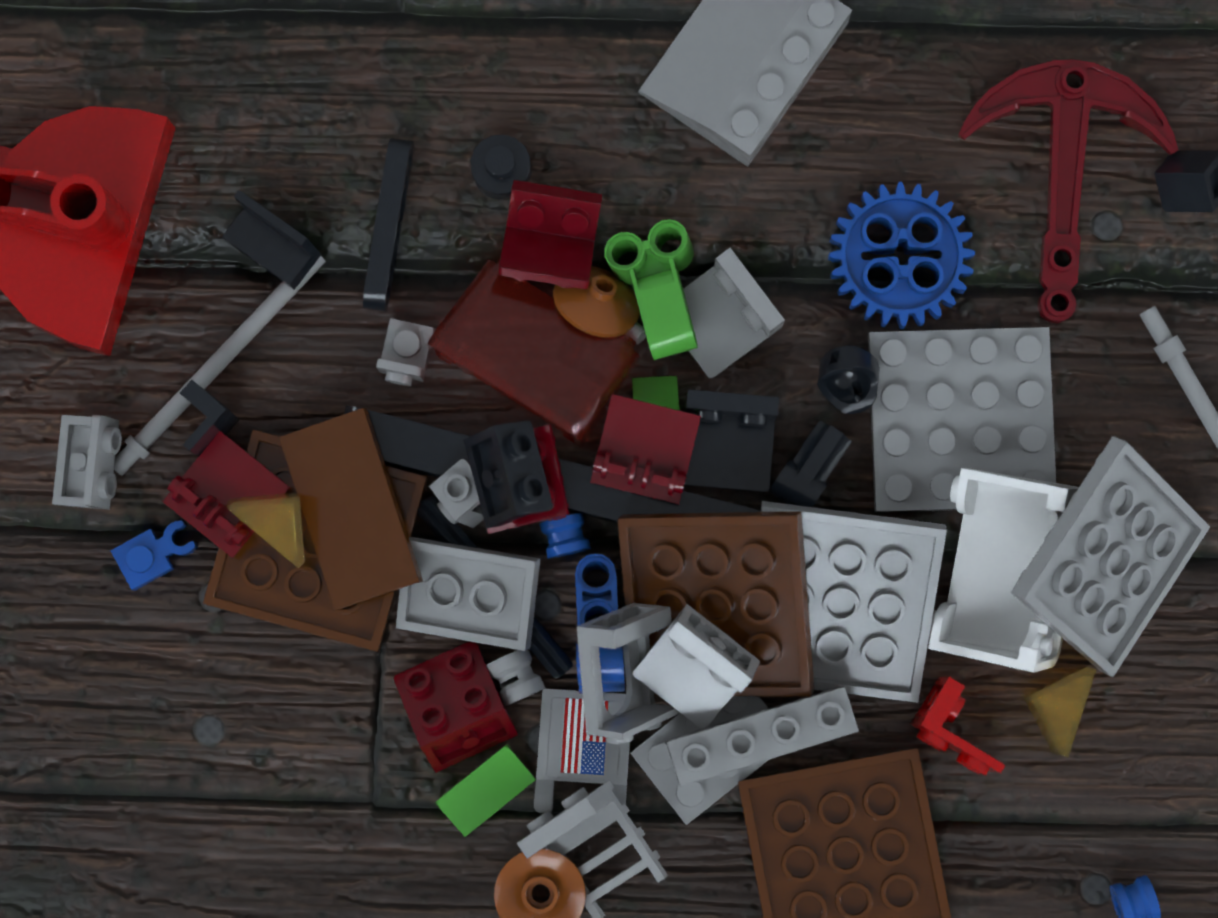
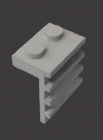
(582, 819)

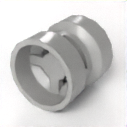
(511, 666)

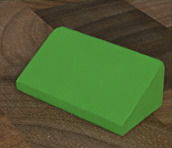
(485, 790)

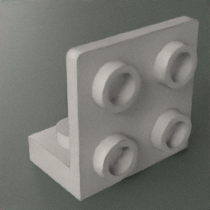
(728, 314)
(696, 667)

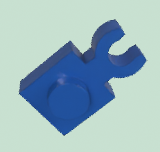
(147, 557)

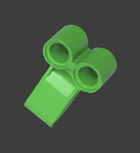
(657, 285)

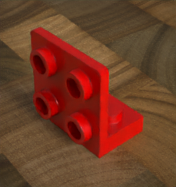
(944, 705)

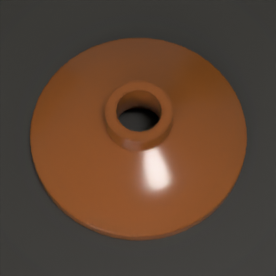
(603, 309)
(546, 867)

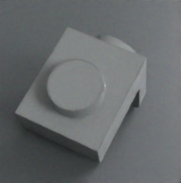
(458, 495)

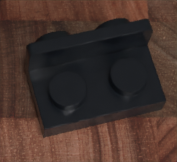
(508, 473)

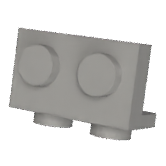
(86, 462)

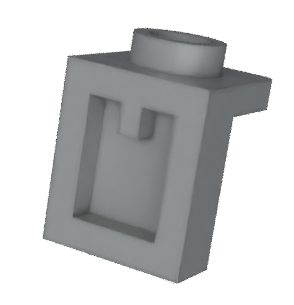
(405, 352)

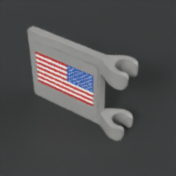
(570, 753)

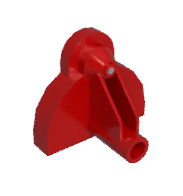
(77, 218)

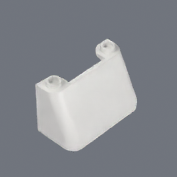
(997, 540)

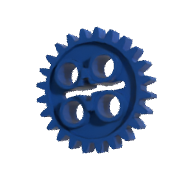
(903, 295)

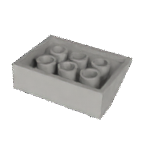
(743, 67)

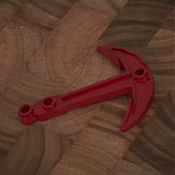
(1069, 122)

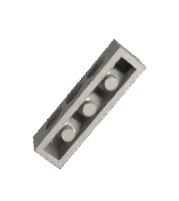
(762, 736)

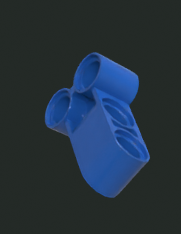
(599, 601)

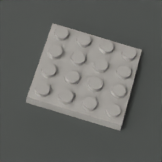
(956, 405)
(1111, 557)
(869, 598)

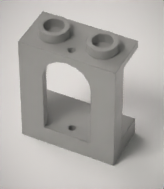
(630, 629)

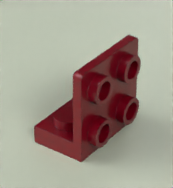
(550, 234)
(454, 706)

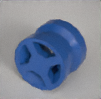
(565, 536)
(1135, 899)

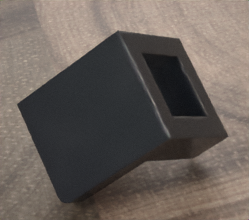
(1189, 181)

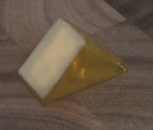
(275, 520)
(1059, 708)

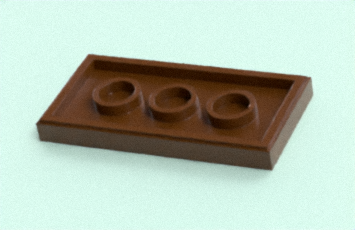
(350, 509)

